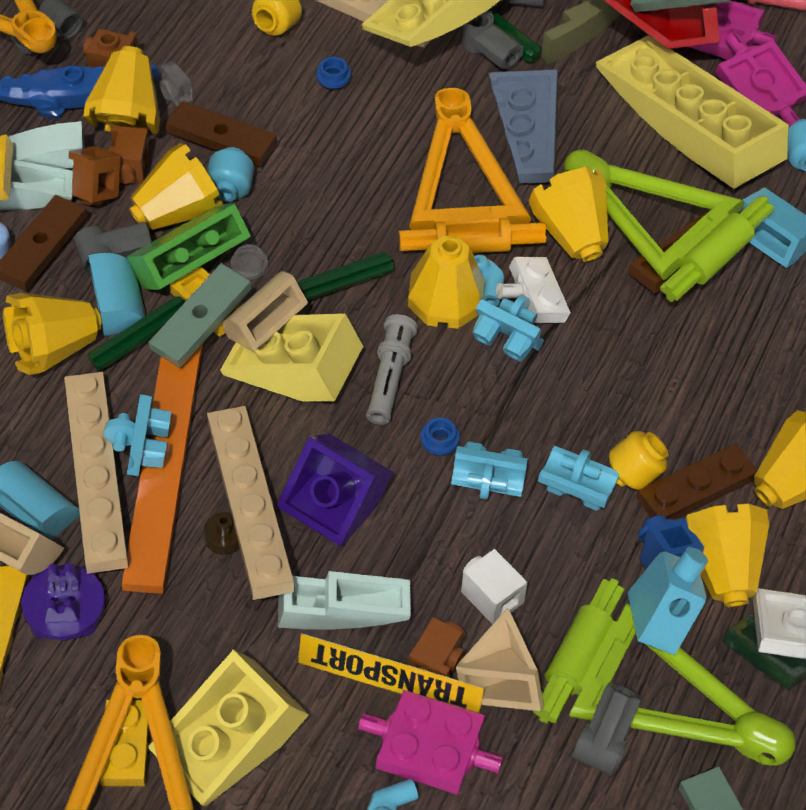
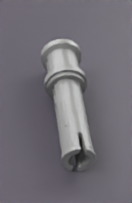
(398, 342)

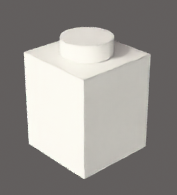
(493, 585)

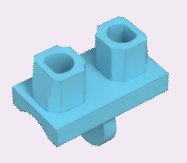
(511, 319)
(144, 451)
(489, 470)
(579, 477)

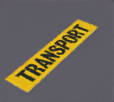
(387, 673)

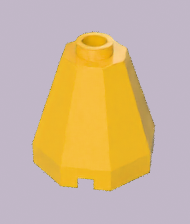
(124, 93)
(174, 191)
(574, 211)
(446, 284)
(47, 329)
(783, 471)
(733, 549)

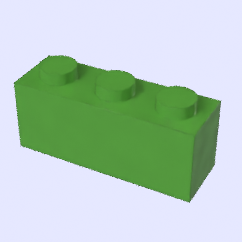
(188, 246)

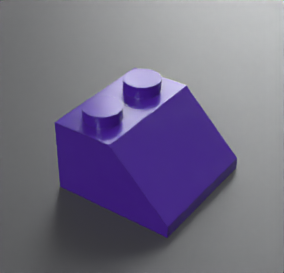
(333, 487)

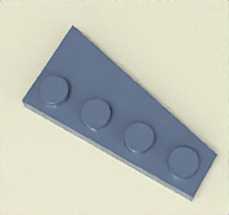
(529, 120)

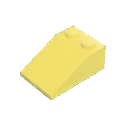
(300, 360)
(232, 726)

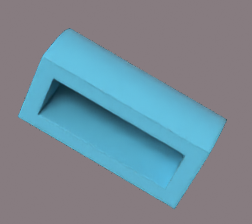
(782, 232)
(116, 292)
(34, 500)

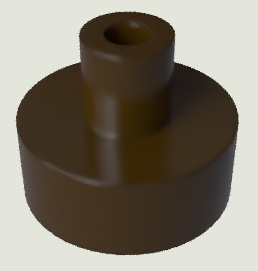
(221, 534)

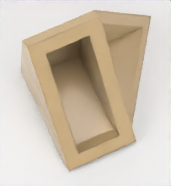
(503, 668)

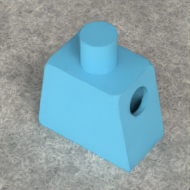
(668, 599)

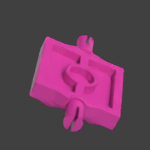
(736, 18)
(763, 77)
(430, 742)

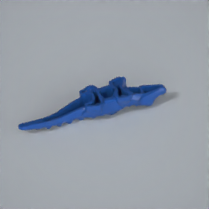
(54, 89)

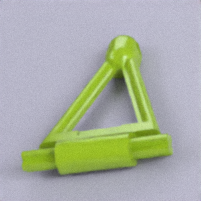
(703, 247)
(592, 656)

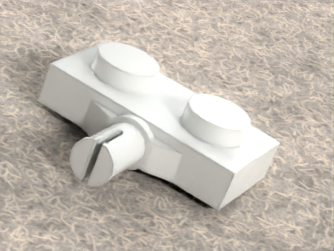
(537, 282)

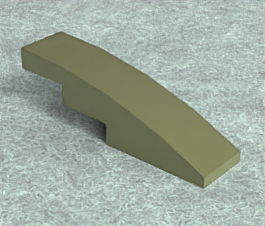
(577, 28)

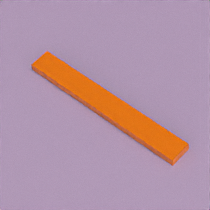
(160, 487)

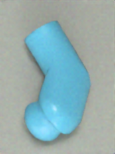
(492, 276)
(393, 796)

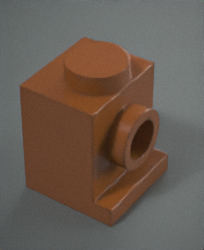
(104, 43)
(134, 149)
(95, 174)
(438, 648)

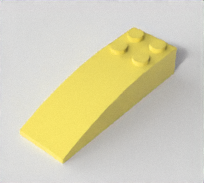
(422, 20)
(697, 111)

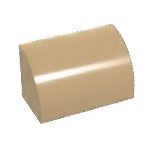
(265, 311)
(26, 548)

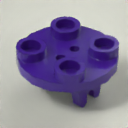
(63, 619)

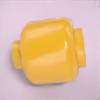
(276, 16)
(639, 459)

